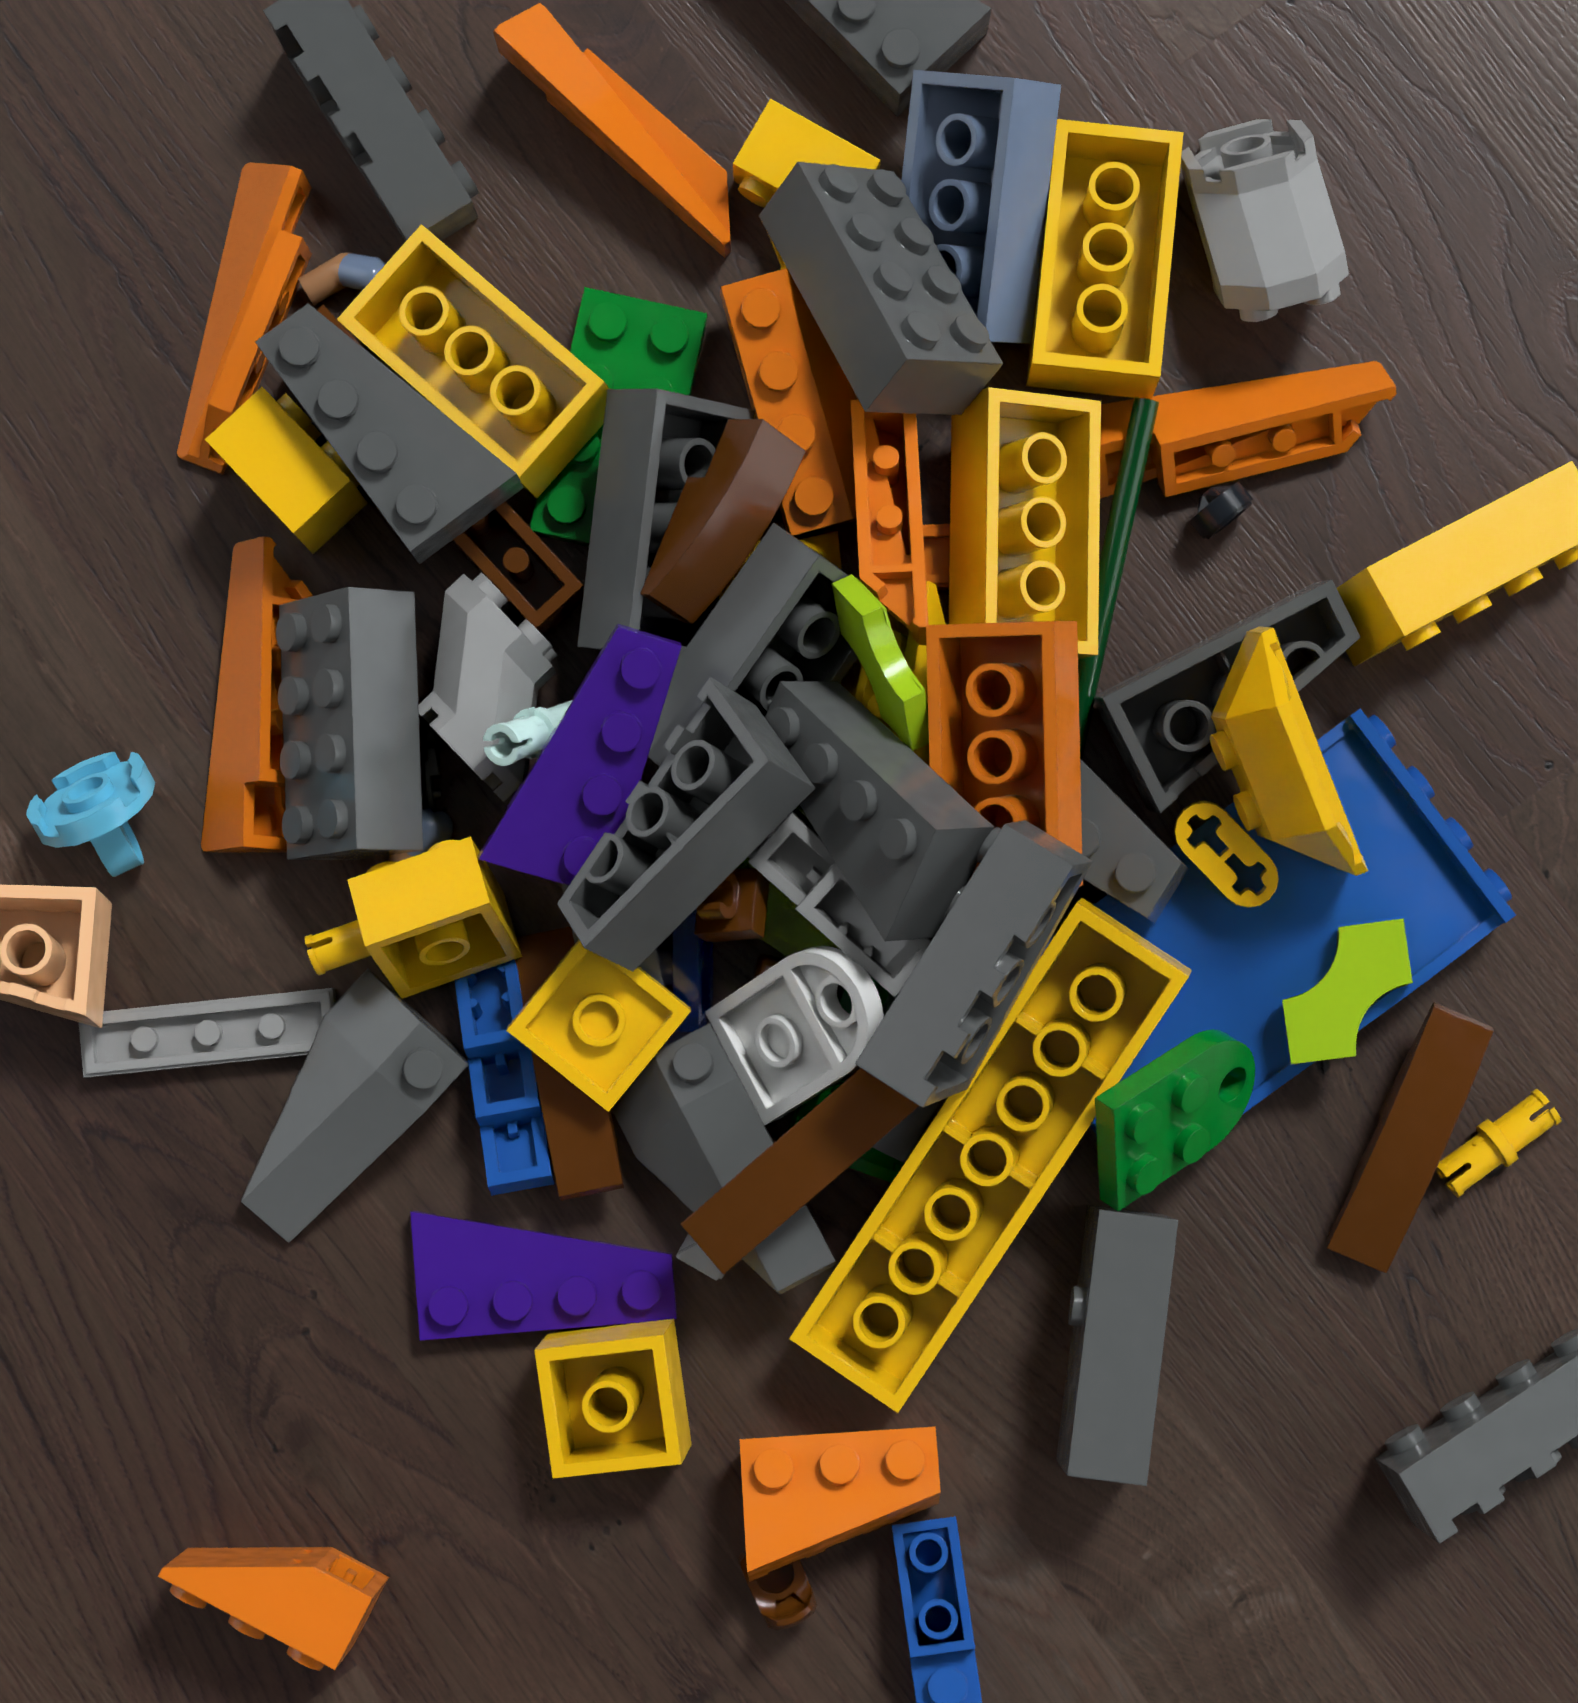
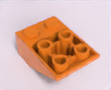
(295, 1594)

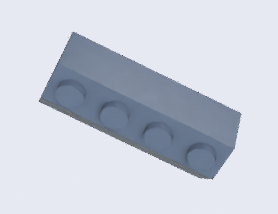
(981, 186)

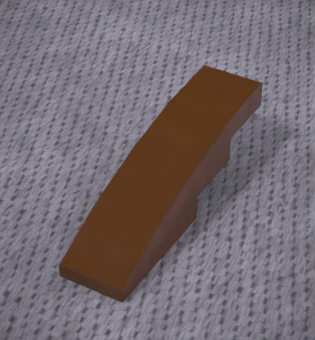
(576, 1126)
(1410, 1137)
(796, 1168)

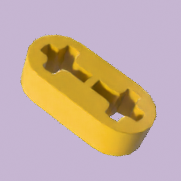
(1215, 864)

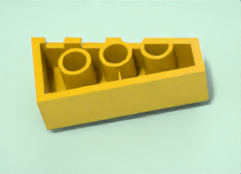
(1463, 564)

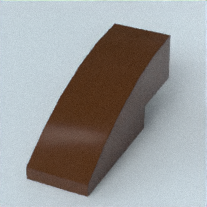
(721, 517)

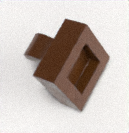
(734, 908)

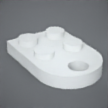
(792, 1033)

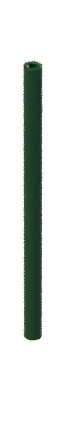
(1115, 547)

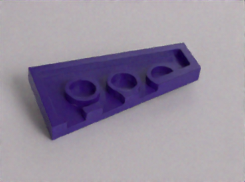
(588, 761)
(516, 1280)

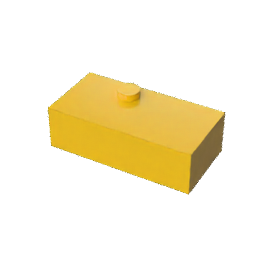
(1105, 260)
(478, 359)
(1026, 511)

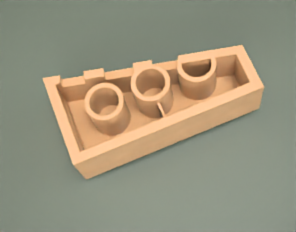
(55, 950)

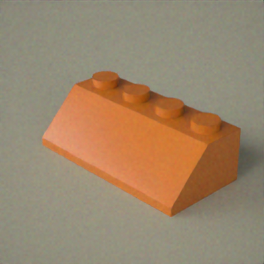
(799, 392)

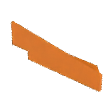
(620, 122)
(249, 300)
(1246, 426)
(890, 514)
(244, 771)

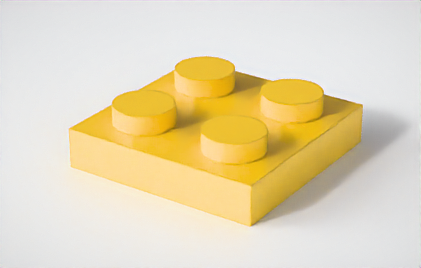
(598, 1023)

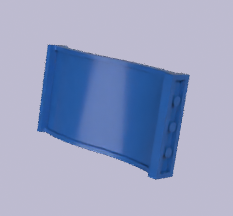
(1273, 951)

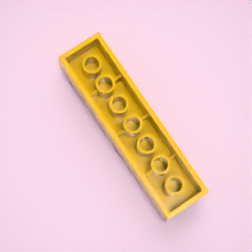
(990, 1155)

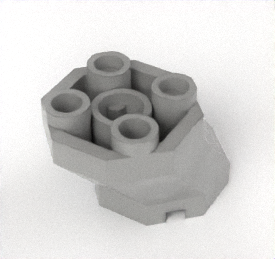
(1265, 218)
(484, 677)

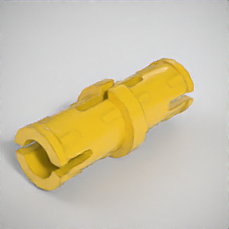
(1497, 1142)

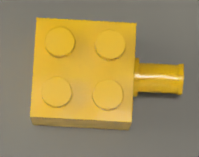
(423, 920)

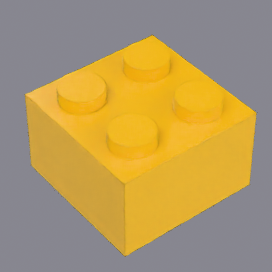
(277, 457)
(613, 1398)

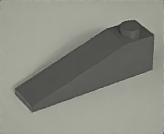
(355, 1095)
(699, 1131)

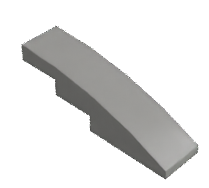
(808, 875)

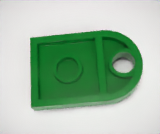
(1170, 1114)

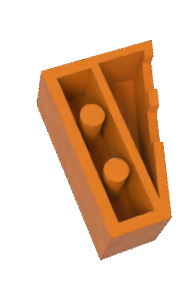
(830, 1488)

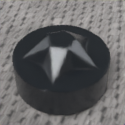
(1219, 508)

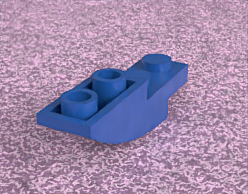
(936, 1611)

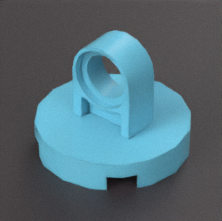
(95, 806)

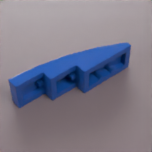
(503, 1082)

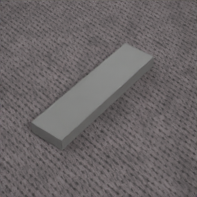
(204, 1032)

